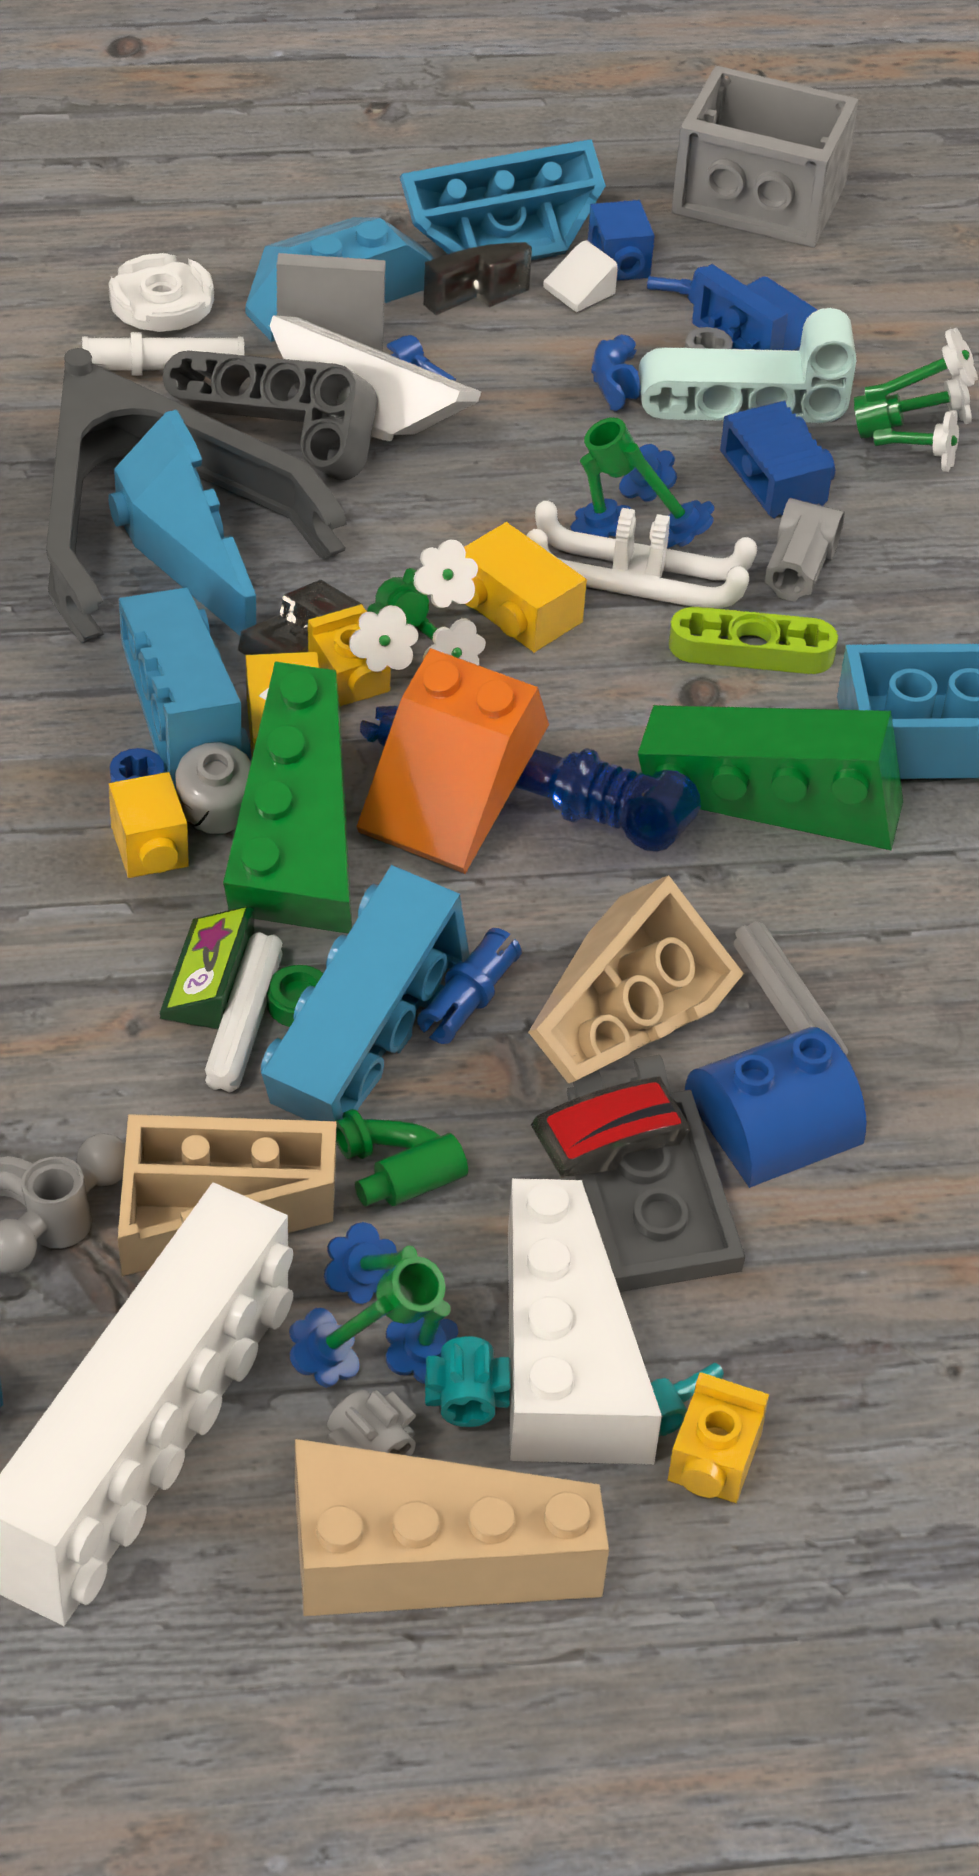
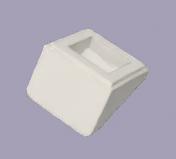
(583, 277)

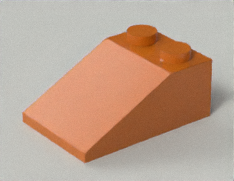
(452, 759)

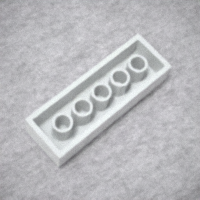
(140, 1401)

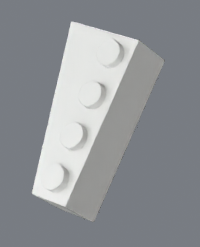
(571, 1347)

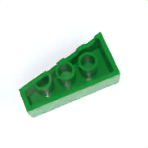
(785, 766)

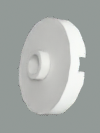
(161, 293)

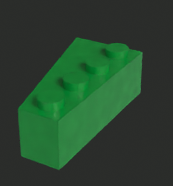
(292, 816)

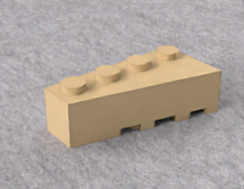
(439, 1533)

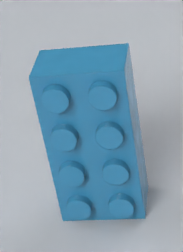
(930, 701)

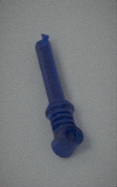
(592, 789)

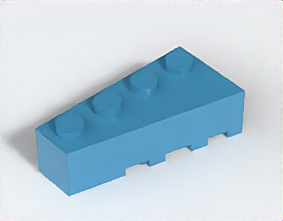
(179, 675)

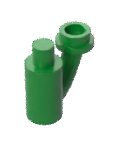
(423, 1167)

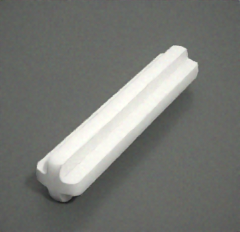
(243, 1013)

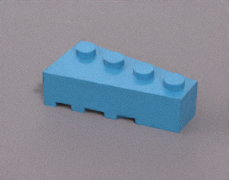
(366, 997)

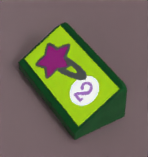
(208, 967)

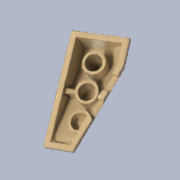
(634, 981)

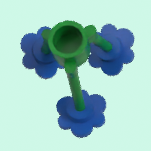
(645, 475)
(407, 1292)

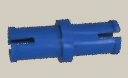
(469, 985)

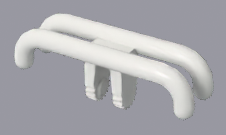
(640, 566)

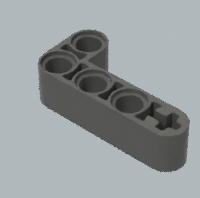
(268, 398)

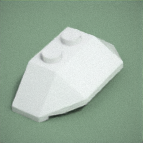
(406, 394)

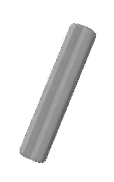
(781, 981)

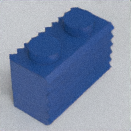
(777, 457)

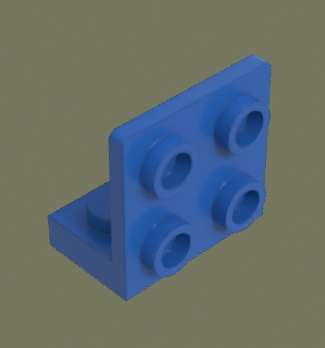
(752, 314)

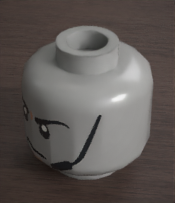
(215, 790)

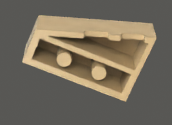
(179, 1157)

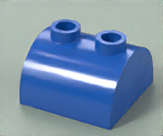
(781, 1104)

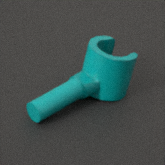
(671, 1397)

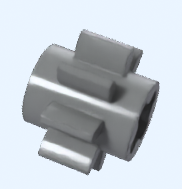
(373, 1423)

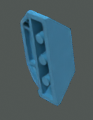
(507, 199)
(347, 239)

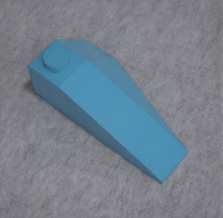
(179, 523)

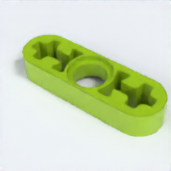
(732, 652)

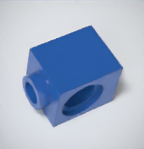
(624, 235)

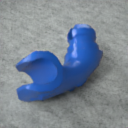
(614, 377)

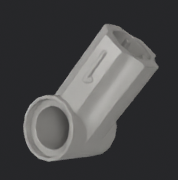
(804, 541)

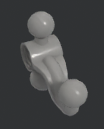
(54, 1198)

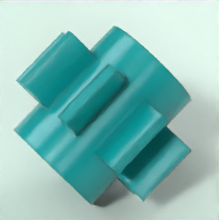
(467, 1381)

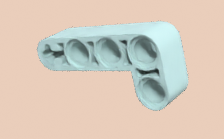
(728, 381)

